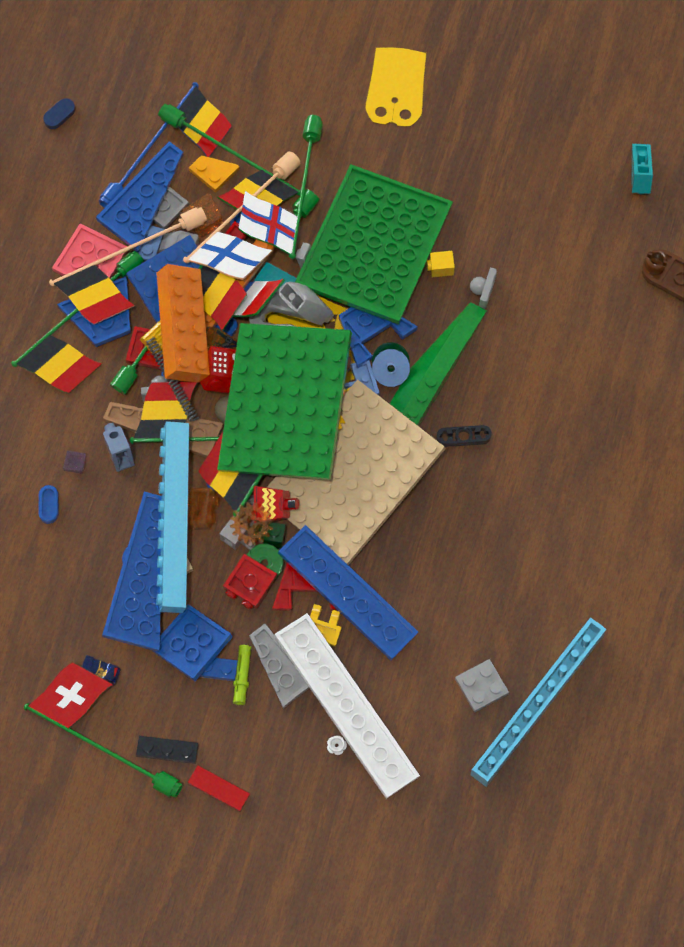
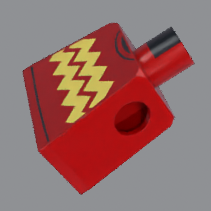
(276, 502)

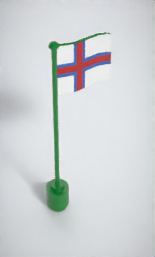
(270, 222)

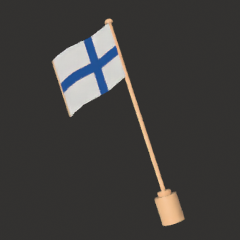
(231, 254)

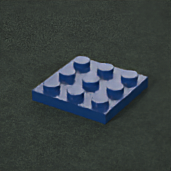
(192, 642)

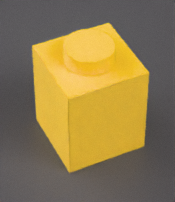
(441, 264)

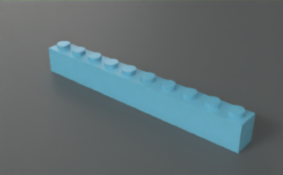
(173, 517)
(538, 702)

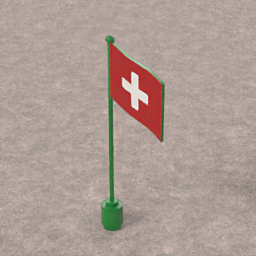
(69, 700)

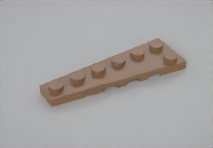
(130, 417)

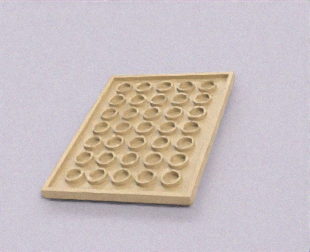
(373, 470)

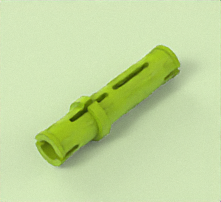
(241, 682)

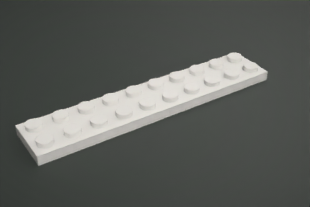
(346, 706)

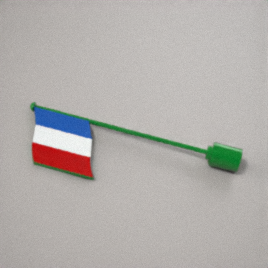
(261, 291)

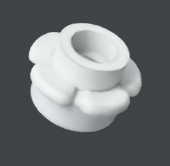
(336, 740)

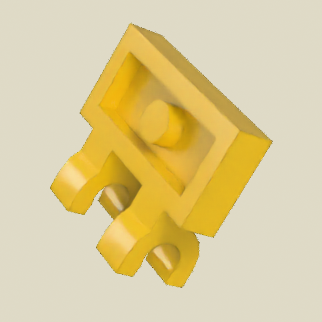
(329, 630)

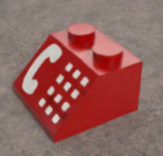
(220, 369)

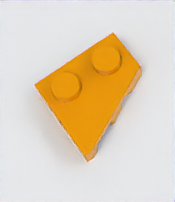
(213, 171)

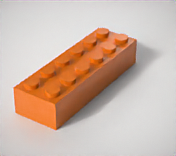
(182, 323)

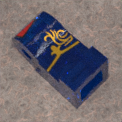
(106, 671)

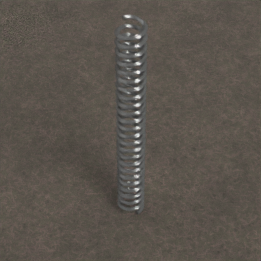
(174, 387)

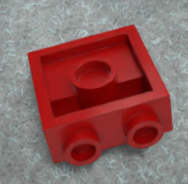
(249, 582)

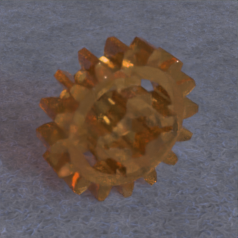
(250, 515)

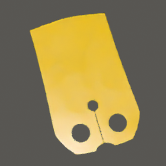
(398, 75)

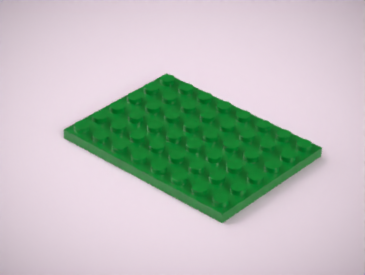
(374, 244)
(285, 401)

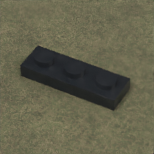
(167, 749)

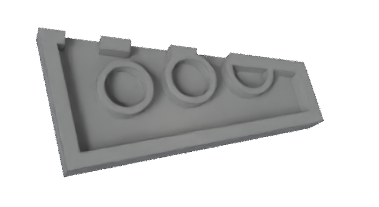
(278, 666)

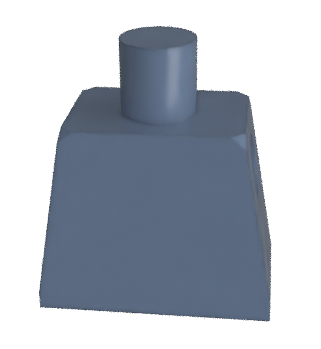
(118, 447)

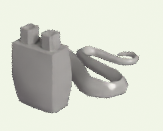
(295, 301)

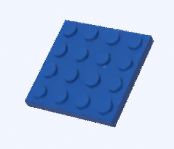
(145, 276)

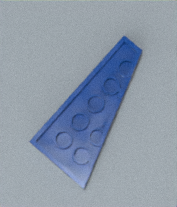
(136, 205)

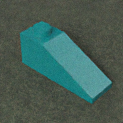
(641, 169)

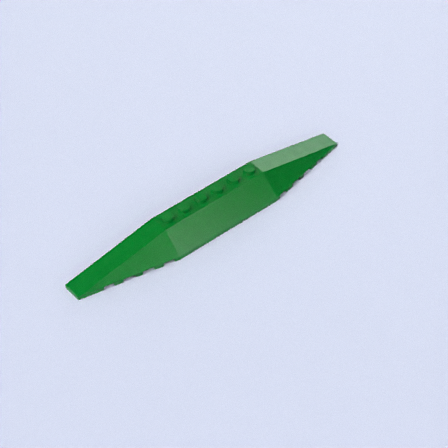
(436, 365)

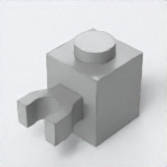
(231, 540)

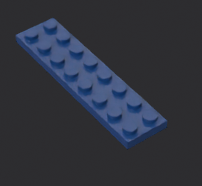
(348, 592)

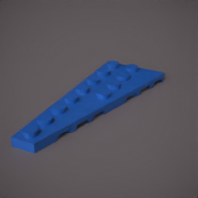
(134, 611)

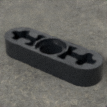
(468, 429)

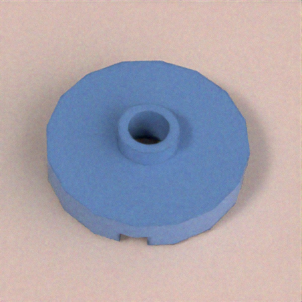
(394, 358)

